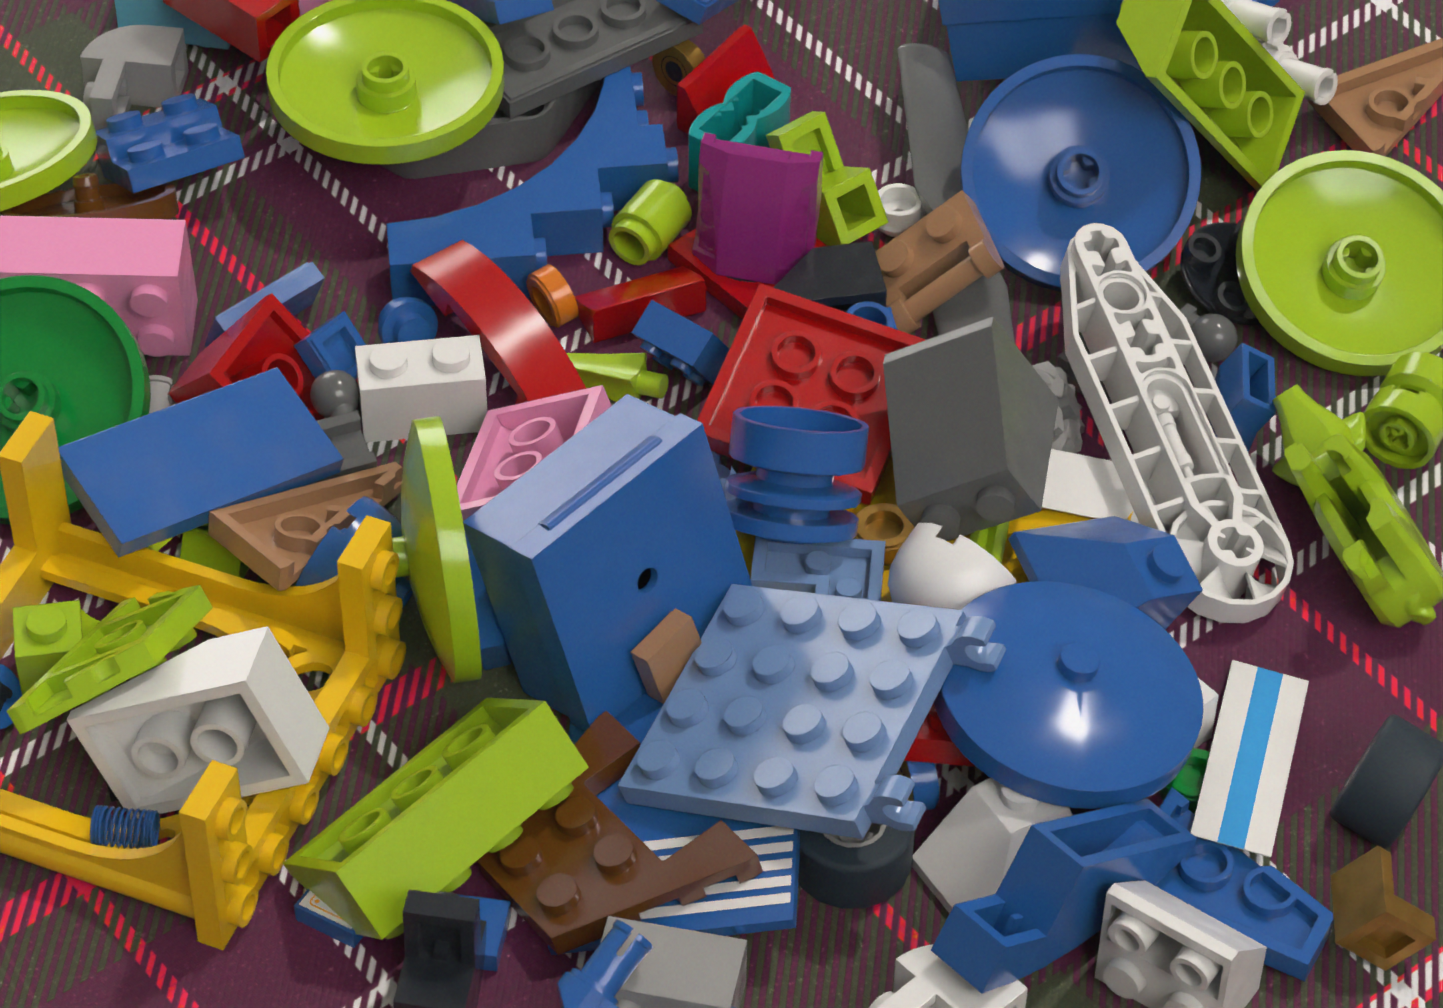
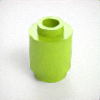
(649, 222)

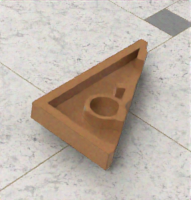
(1385, 98)
(284, 529)

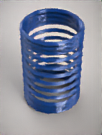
(102, 822)

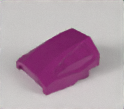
(755, 208)

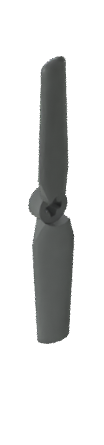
(936, 145)

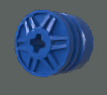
(794, 485)

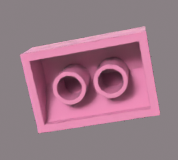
(519, 438)

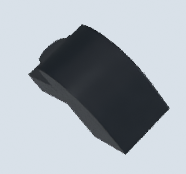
(441, 951)

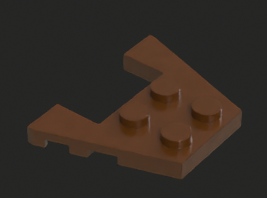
(586, 864)

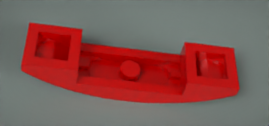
(508, 324)

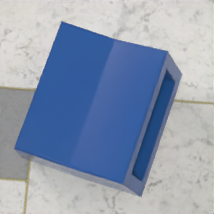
(1248, 390)

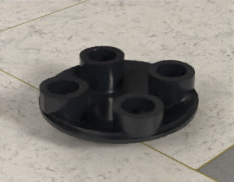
(1212, 274)

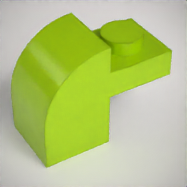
(849, 194)

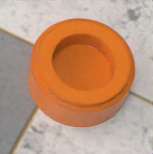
(552, 296)

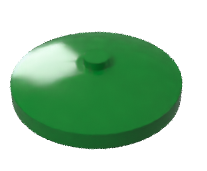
(68, 361)

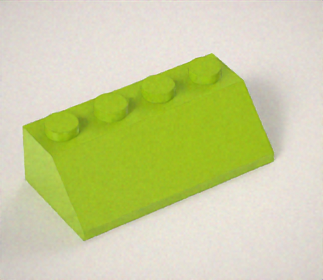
(1216, 79)
(440, 814)

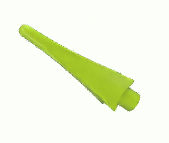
(620, 374)

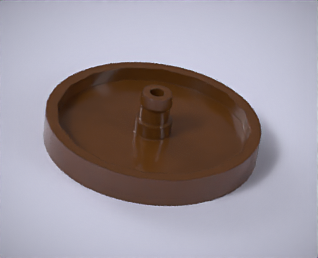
(103, 200)

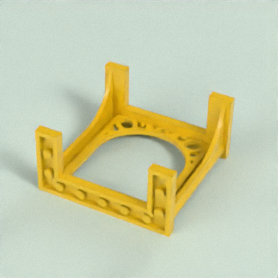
(218, 843)

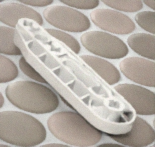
(1166, 422)

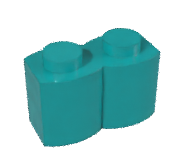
(749, 112)

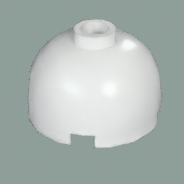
(943, 573)

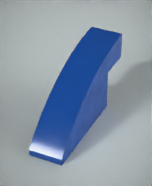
(1058, 891)

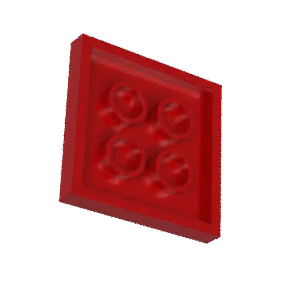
(810, 359)

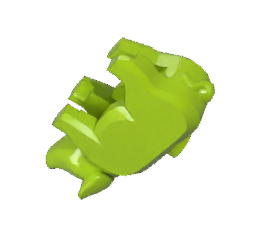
(1358, 510)

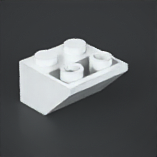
(1173, 953)

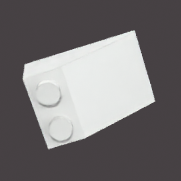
(215, 702)

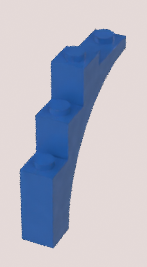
(557, 208)

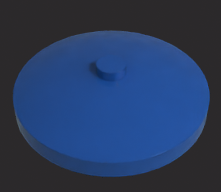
(1078, 148)
(1084, 703)

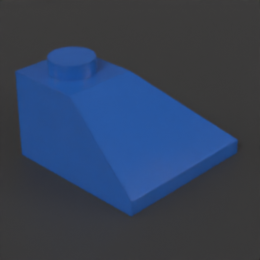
(1115, 558)

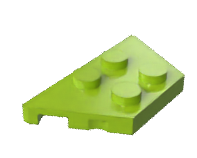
(115, 650)

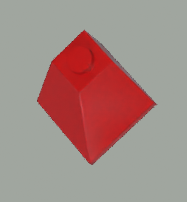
(251, 346)

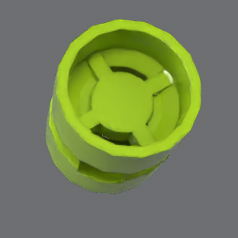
(1407, 412)

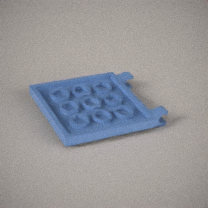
(804, 710)

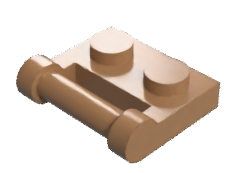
(936, 260)

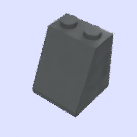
(968, 430)

